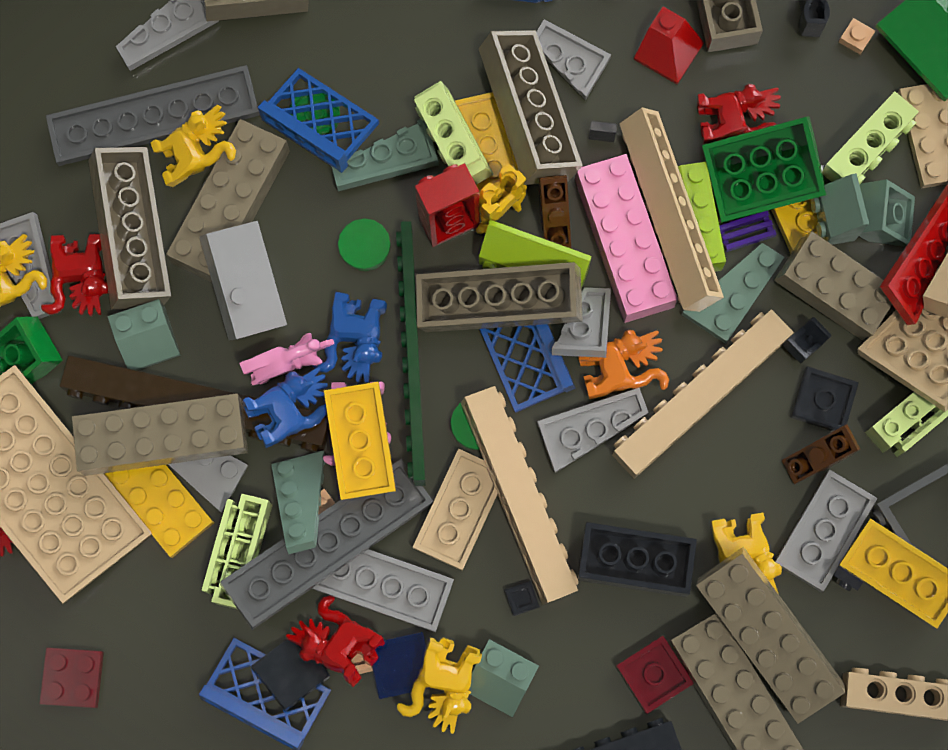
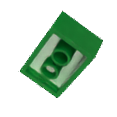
(28, 348)

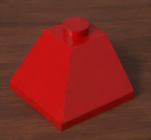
(669, 46)

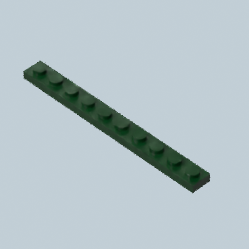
(411, 363)

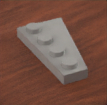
(164, 30)
(30, 226)
(586, 427)
(213, 477)

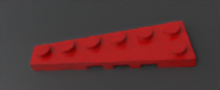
(918, 263)

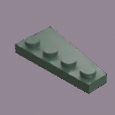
(398, 155)
(740, 290)
(299, 498)

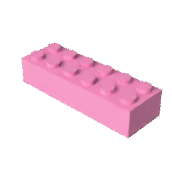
(625, 238)

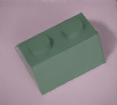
(841, 211)
(888, 213)
(144, 335)
(501, 678)

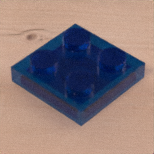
(399, 664)

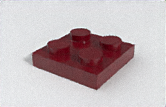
(654, 674)
(71, 677)

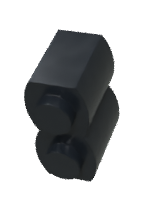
(813, 17)

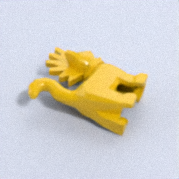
(186, 149)
(498, 198)
(11, 260)
(753, 542)
(447, 676)

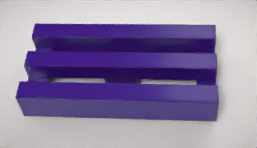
(745, 221)

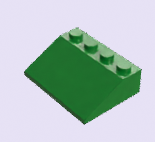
(921, 37)
(765, 169)

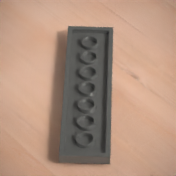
(149, 114)
(343, 534)

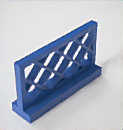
(309, 138)
(556, 364)
(247, 712)

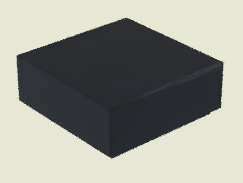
(602, 131)
(522, 598)

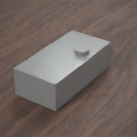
(243, 280)

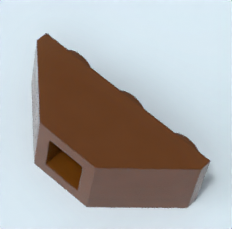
(555, 210)
(821, 454)

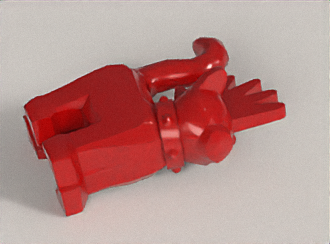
(730, 109)
(75, 267)
(342, 647)

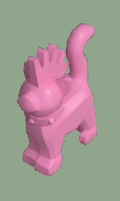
(283, 360)

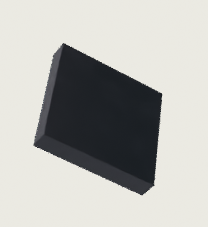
(824, 399)
(288, 675)

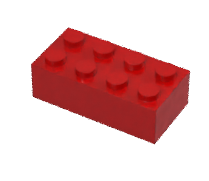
(448, 204)

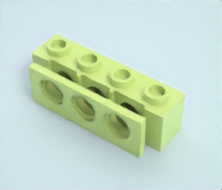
(450, 120)
(880, 132)
(905, 415)
(244, 544)

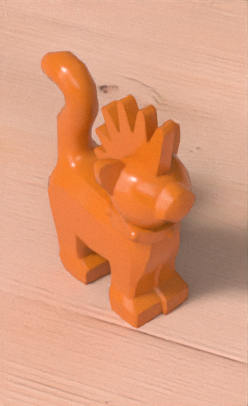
(614, 370)

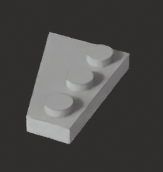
(572, 57)
(591, 335)

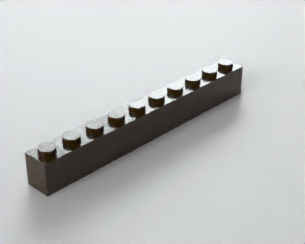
(139, 389)

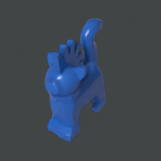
(358, 329)
(281, 409)

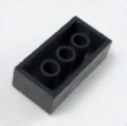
(637, 559)

